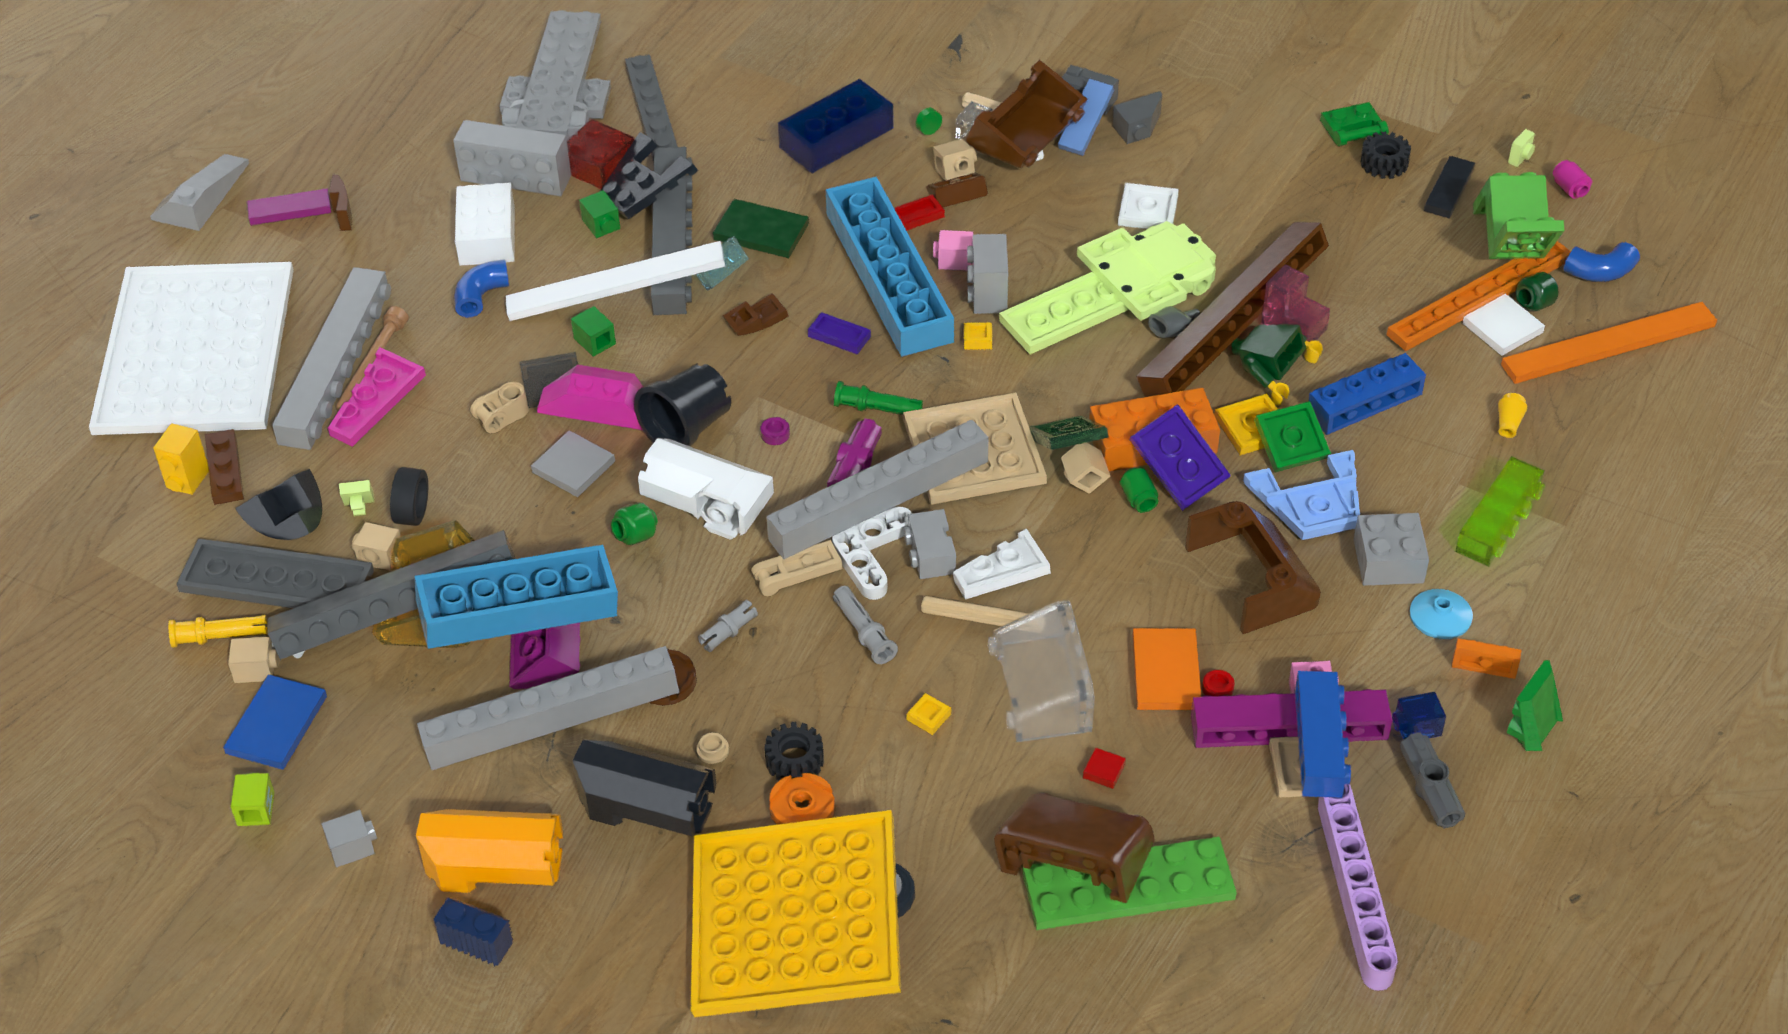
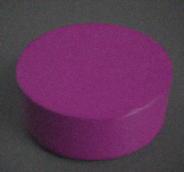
(775, 431)

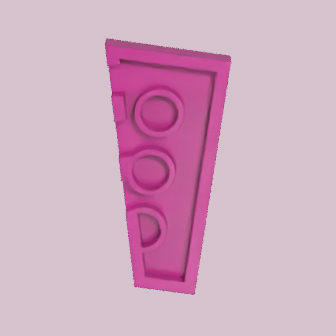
(379, 391)

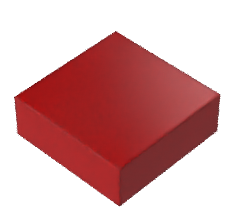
(1104, 768)

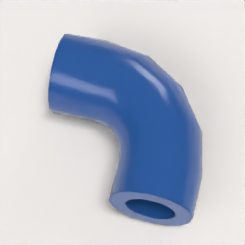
(1602, 266)
(475, 283)

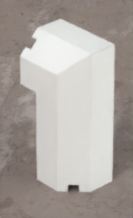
(705, 486)

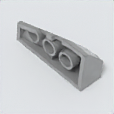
(200, 195)

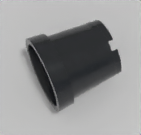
(682, 404)

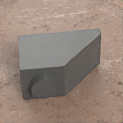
(1137, 117)

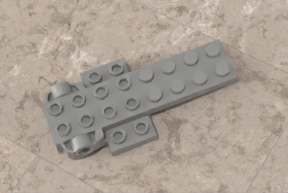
(557, 93)

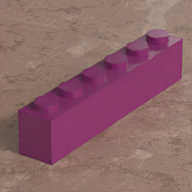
(1257, 718)

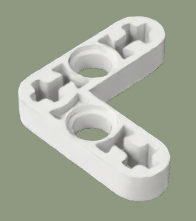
(863, 543)

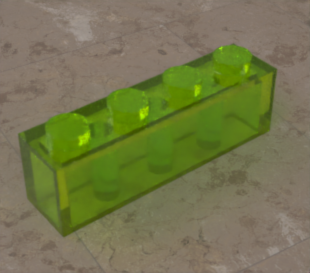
(1500, 512)

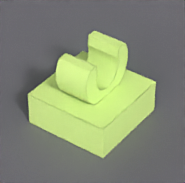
(356, 495)

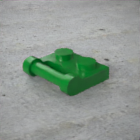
(1353, 123)

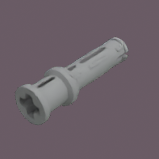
(870, 632)

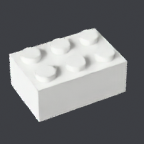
(485, 223)

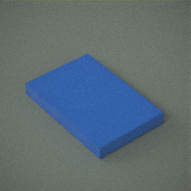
(275, 722)

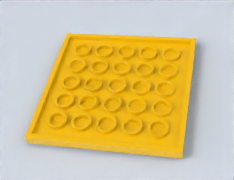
(794, 914)

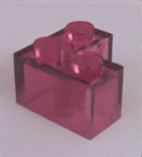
(1287, 304)

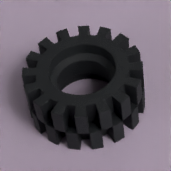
(1378, 146)
(794, 738)

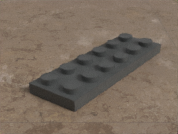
(267, 574)

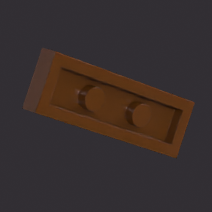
(224, 467)

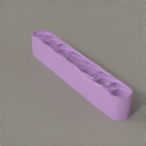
(1345, 835)

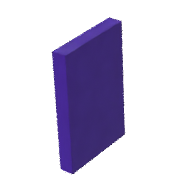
(1180, 457)

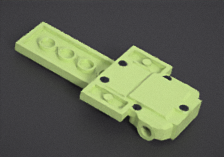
(1127, 274)

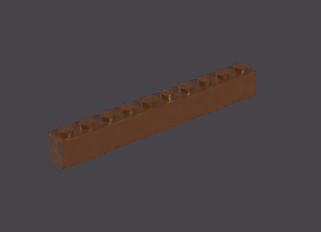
(1230, 312)

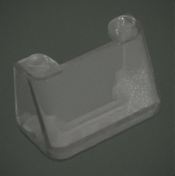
(1045, 674)

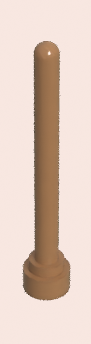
(394, 320)

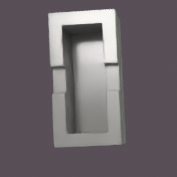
(931, 547)

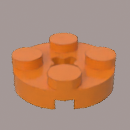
(808, 787)

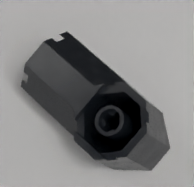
(642, 787)

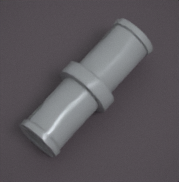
(727, 625)

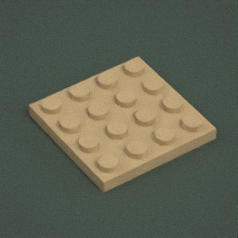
(1011, 447)

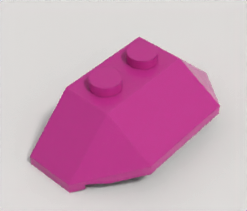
(593, 396)

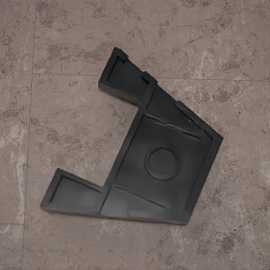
(634, 185)

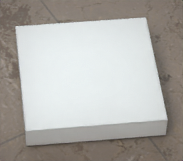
(1147, 205)
(1503, 324)

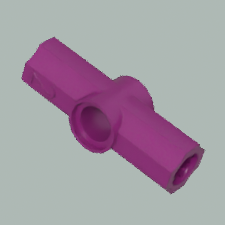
(857, 452)

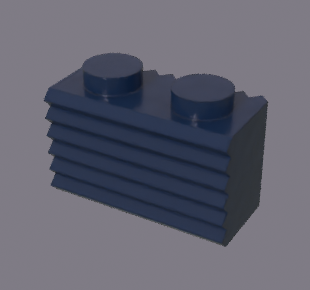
(473, 931)

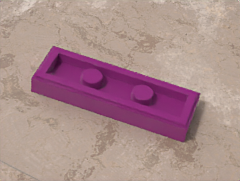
(289, 206)

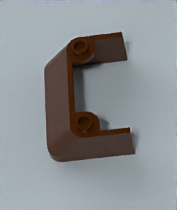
(1289, 582)

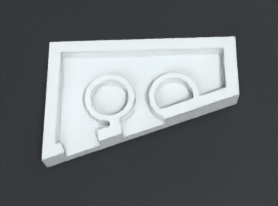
(1005, 567)

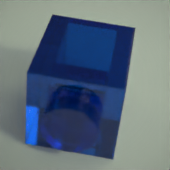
(1419, 714)

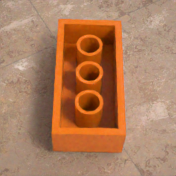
(1130, 416)

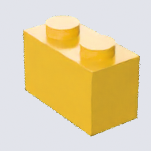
(181, 458)

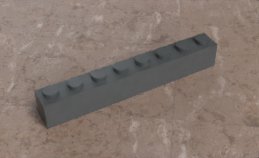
(672, 233)
(374, 599)

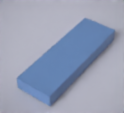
(1078, 135)

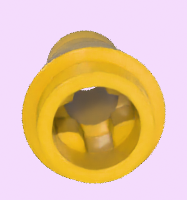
(1511, 412)

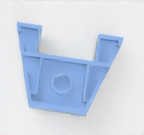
(1314, 507)

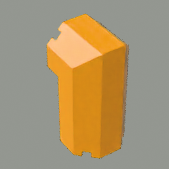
(489, 848)

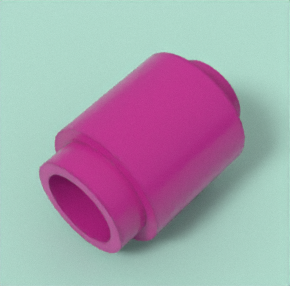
(1572, 179)

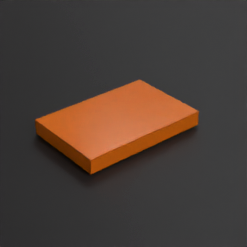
(1166, 668)

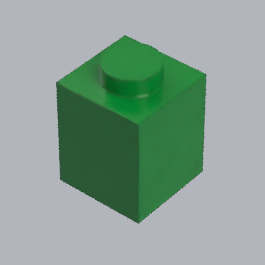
(599, 214)
(593, 331)

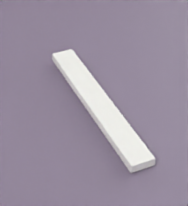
(615, 281)

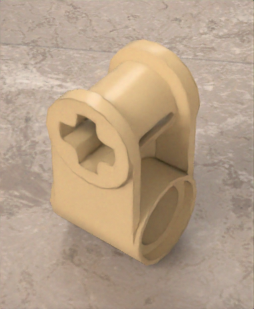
(503, 406)

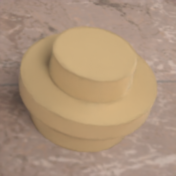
(712, 748)

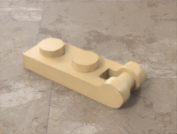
(803, 566)

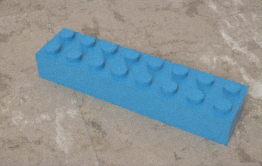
(889, 266)

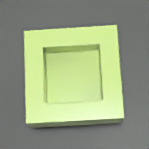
(1522, 148)

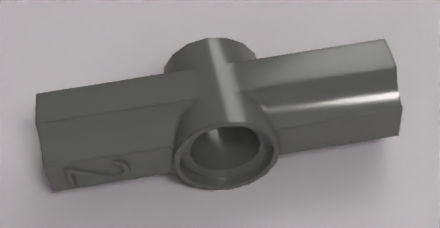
(1432, 780)

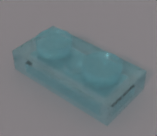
(734, 258)

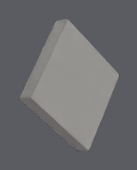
(573, 463)

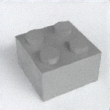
(988, 273)
(1391, 549)

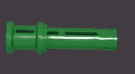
(864, 398)

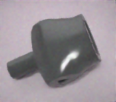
(1171, 321)

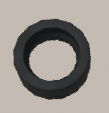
(409, 496)

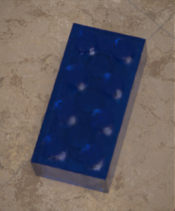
(835, 125)

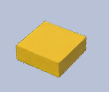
(977, 336)
(928, 713)

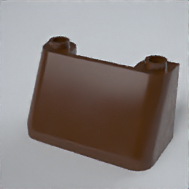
(1027, 118)
(1076, 838)

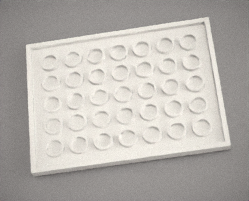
(193, 348)

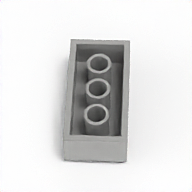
(512, 155)

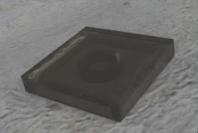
(542, 372)

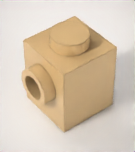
(954, 159)
(1085, 467)
(252, 659)

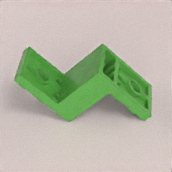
(1517, 216)

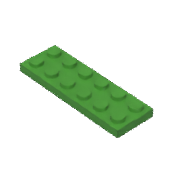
(1170, 879)

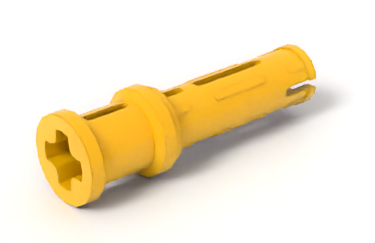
(202, 630)

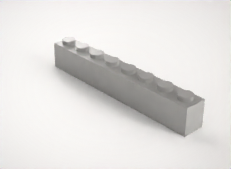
(331, 359)
(877, 489)
(548, 708)

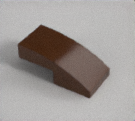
(340, 203)
(750, 319)

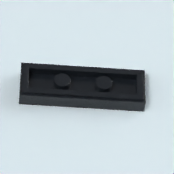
(1449, 187)

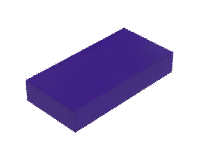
(839, 333)

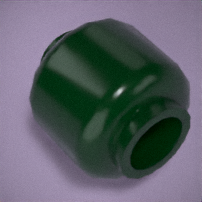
(1537, 291)

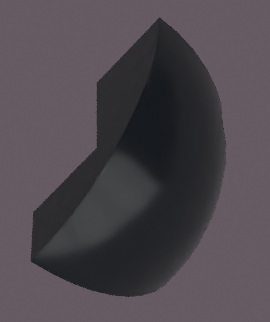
(286, 510)

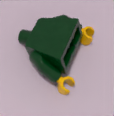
(1271, 352)

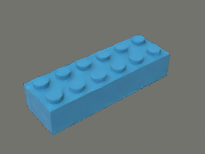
(515, 596)

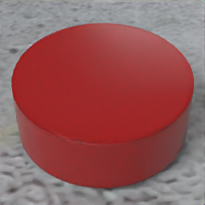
(1218, 683)

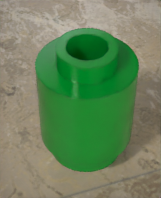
(1139, 490)

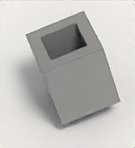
(349, 838)

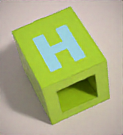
(252, 799)

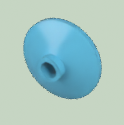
(1441, 614)

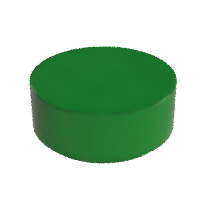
(928, 121)

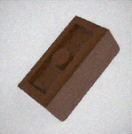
(958, 189)

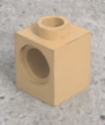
(375, 545)

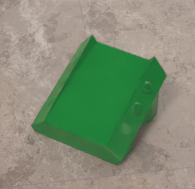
(1536, 709)

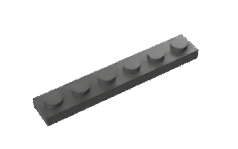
(650, 101)

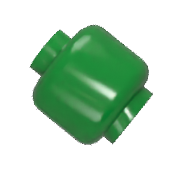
(634, 523)

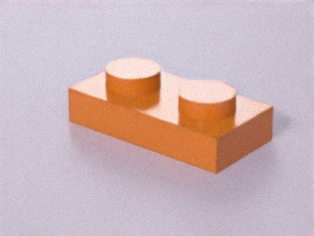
(1486, 658)

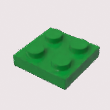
(1292, 436)

